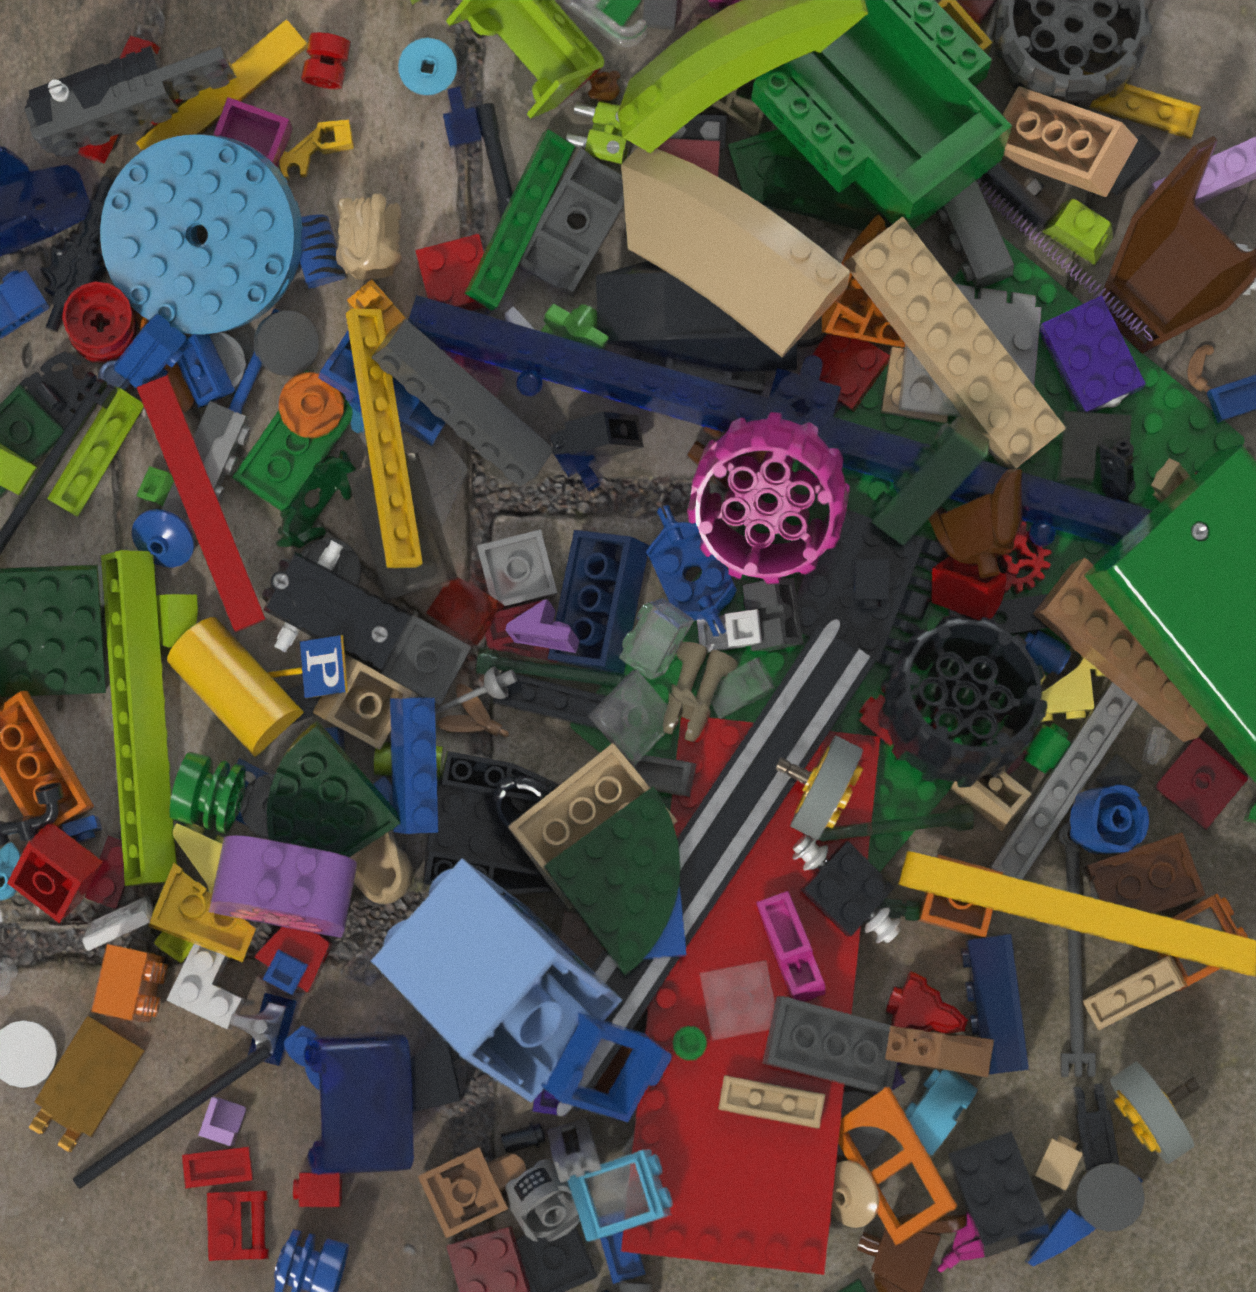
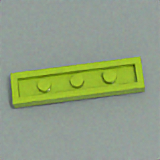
(95, 452)

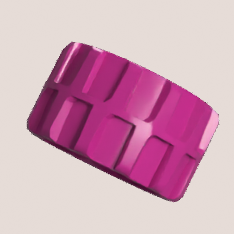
(754, 552)

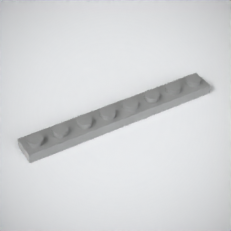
(1064, 783)

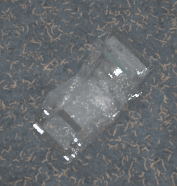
(742, 687)

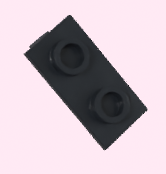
(1116, 471)

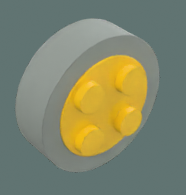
(824, 786)
(1154, 1111)

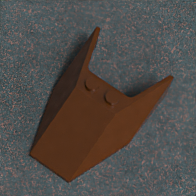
(1175, 260)

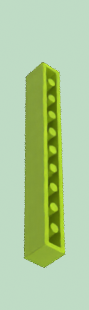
(138, 716)

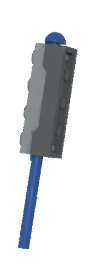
(218, 440)

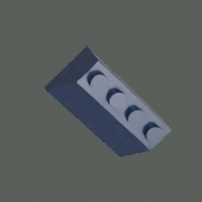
(600, 598)
(996, 1001)

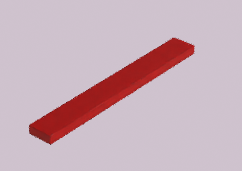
(201, 503)

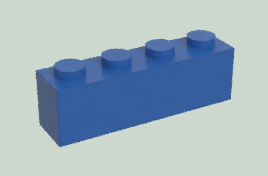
(414, 764)

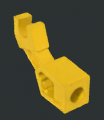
(301, 153)

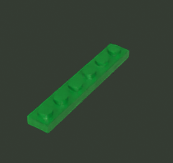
(519, 220)

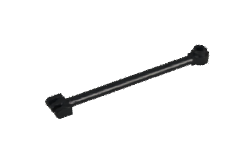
(95, 393)

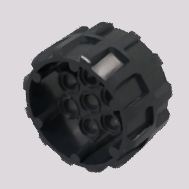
(991, 655)

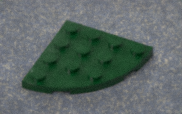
(325, 799)
(624, 878)

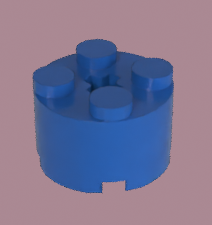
(1108, 819)

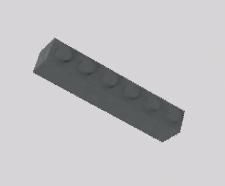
(462, 403)

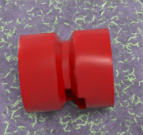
(330, 50)

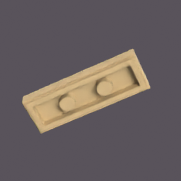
(1134, 992)
(771, 1102)

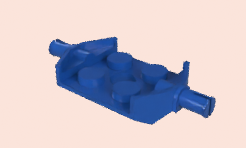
(673, 555)

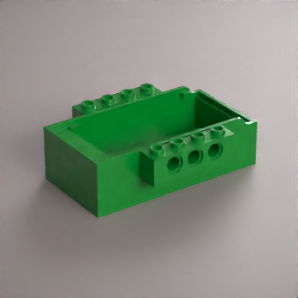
(891, 109)

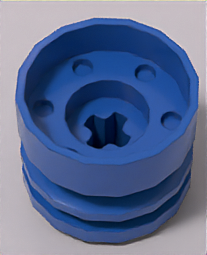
(310, 1269)

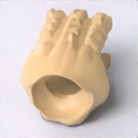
(368, 237)

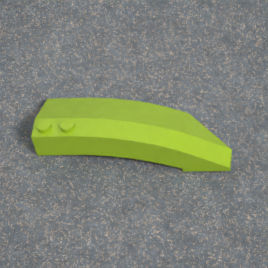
(723, 56)

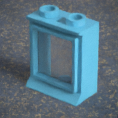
(620, 1195)

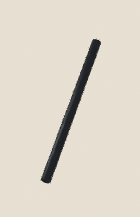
(172, 1116)

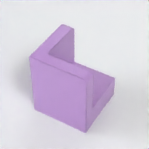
(222, 1121)

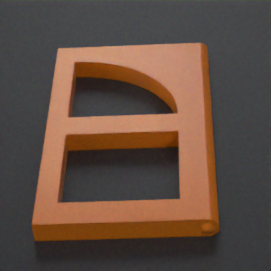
(886, 1113)

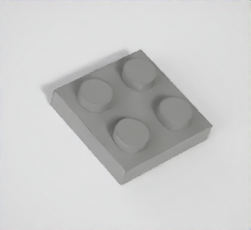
(517, 569)

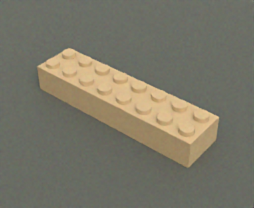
(954, 344)

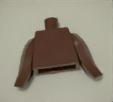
(984, 526)
(907, 1264)

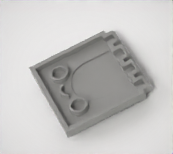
(1012, 323)

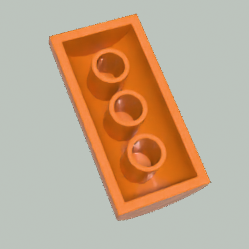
(34, 759)

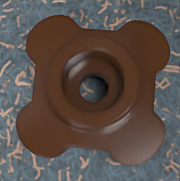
(605, 86)

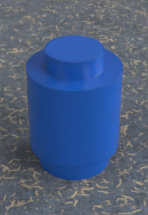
(1047, 651)

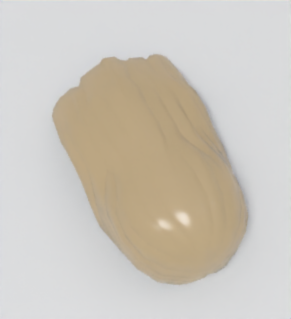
(383, 870)

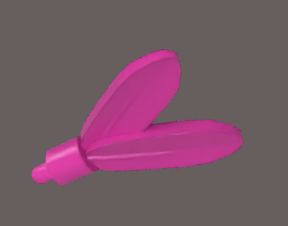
(962, 1248)

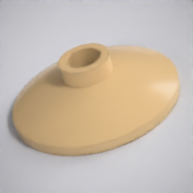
(854, 1195)

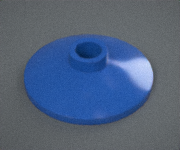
(164, 537)

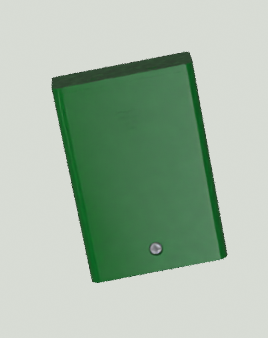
(1190, 594)

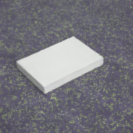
(118, 923)

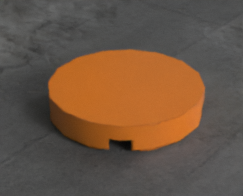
(310, 406)

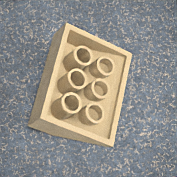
(577, 808)

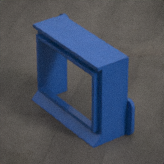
(642, 1068)

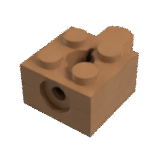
(470, 1188)

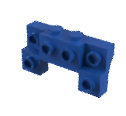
(412, 412)

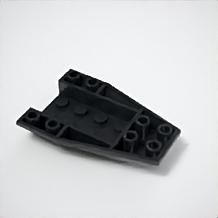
(663, 316)
(472, 829)

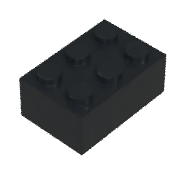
(998, 1194)

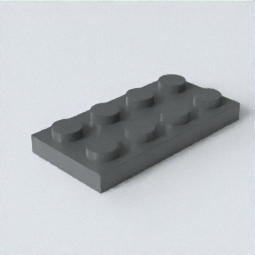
(829, 1045)

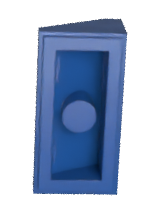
(204, 370)

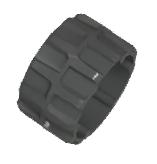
(1070, 83)

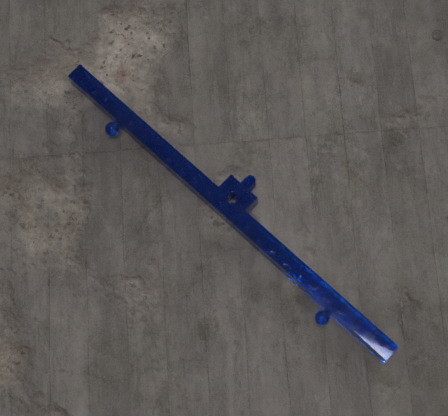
(715, 406)

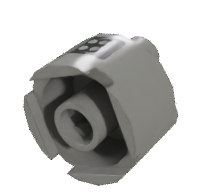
(542, 1202)

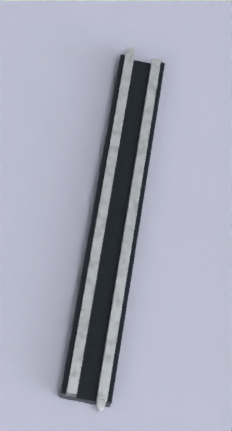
(739, 811)

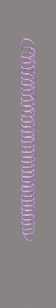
(1063, 261)

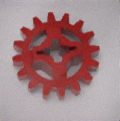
(1027, 561)

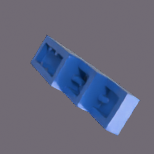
(1063, 1234)

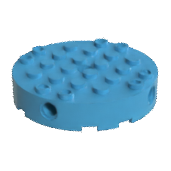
(154, 242)

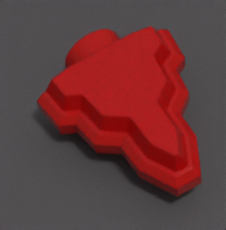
(922, 1008)

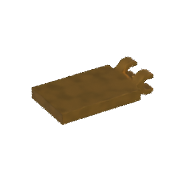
(86, 1082)

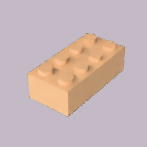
(1066, 141)

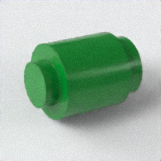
(1047, 747)

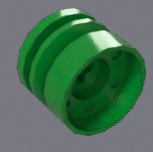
(201, 790)

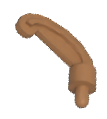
(1196, 366)

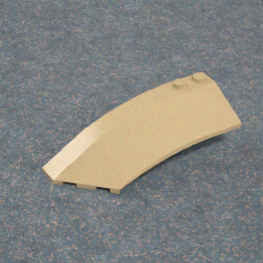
(728, 247)

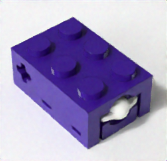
(1091, 356)

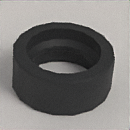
(1137, 164)

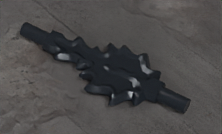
(76, 262)

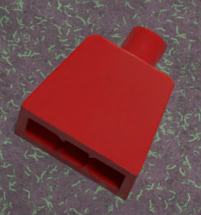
(302, 945)

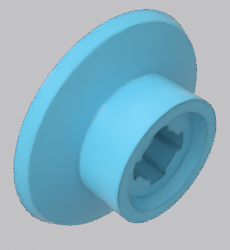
(429, 52)

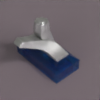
(269, 1026)

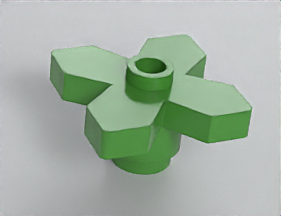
(576, 326)

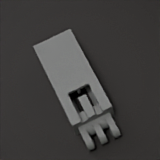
(577, 1154)

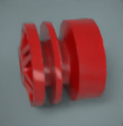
(84, 312)

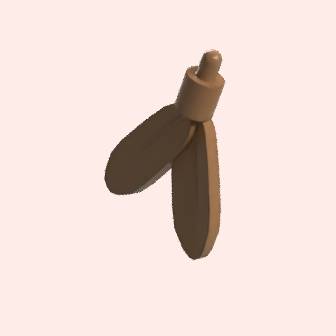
(476, 721)

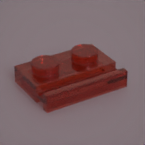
(465, 610)

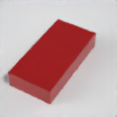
(217, 1167)

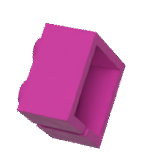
(256, 128)

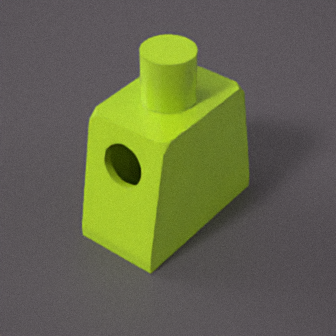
(1080, 230)

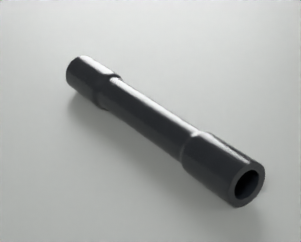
(490, 132)

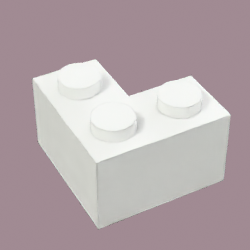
(197, 988)

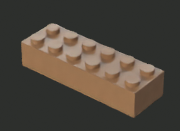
(1097, 634)

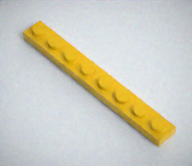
(384, 442)

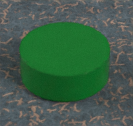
(689, 1043)

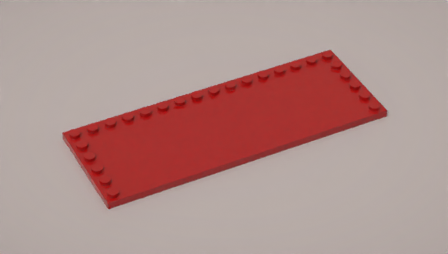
(737, 1181)

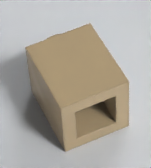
(1058, 1162)

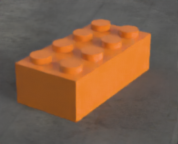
(129, 984)

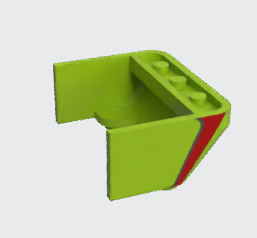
(542, 40)

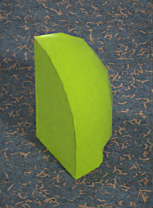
(175, 616)

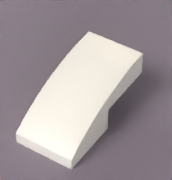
(741, 631)

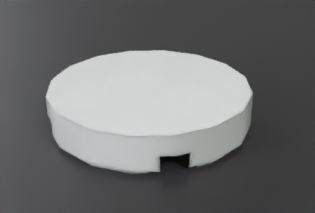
(26, 1054)

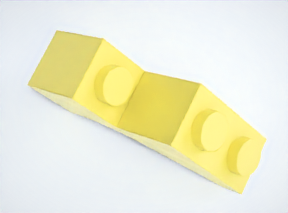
(1072, 693)
(200, 850)

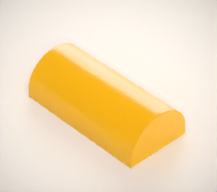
(233, 684)

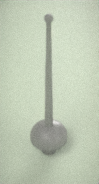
(494, 684)

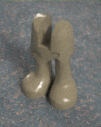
(682, 700)

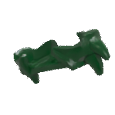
(299, 518)

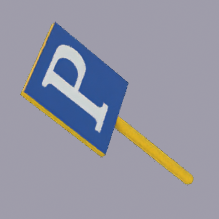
(321, 667)

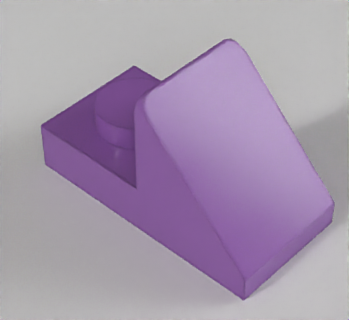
(537, 629)

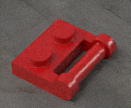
(226, 1225)

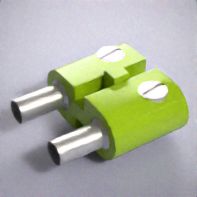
(605, 138)

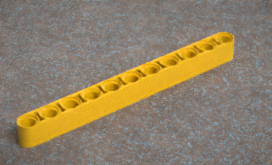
(1079, 913)

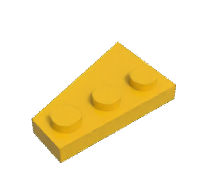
(186, 915)

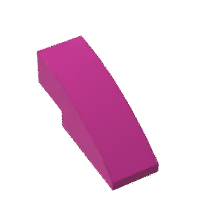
(791, 947)

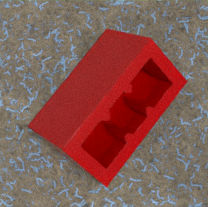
(963, 591)

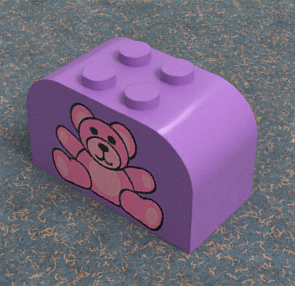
(283, 885)

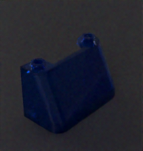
(362, 1103)

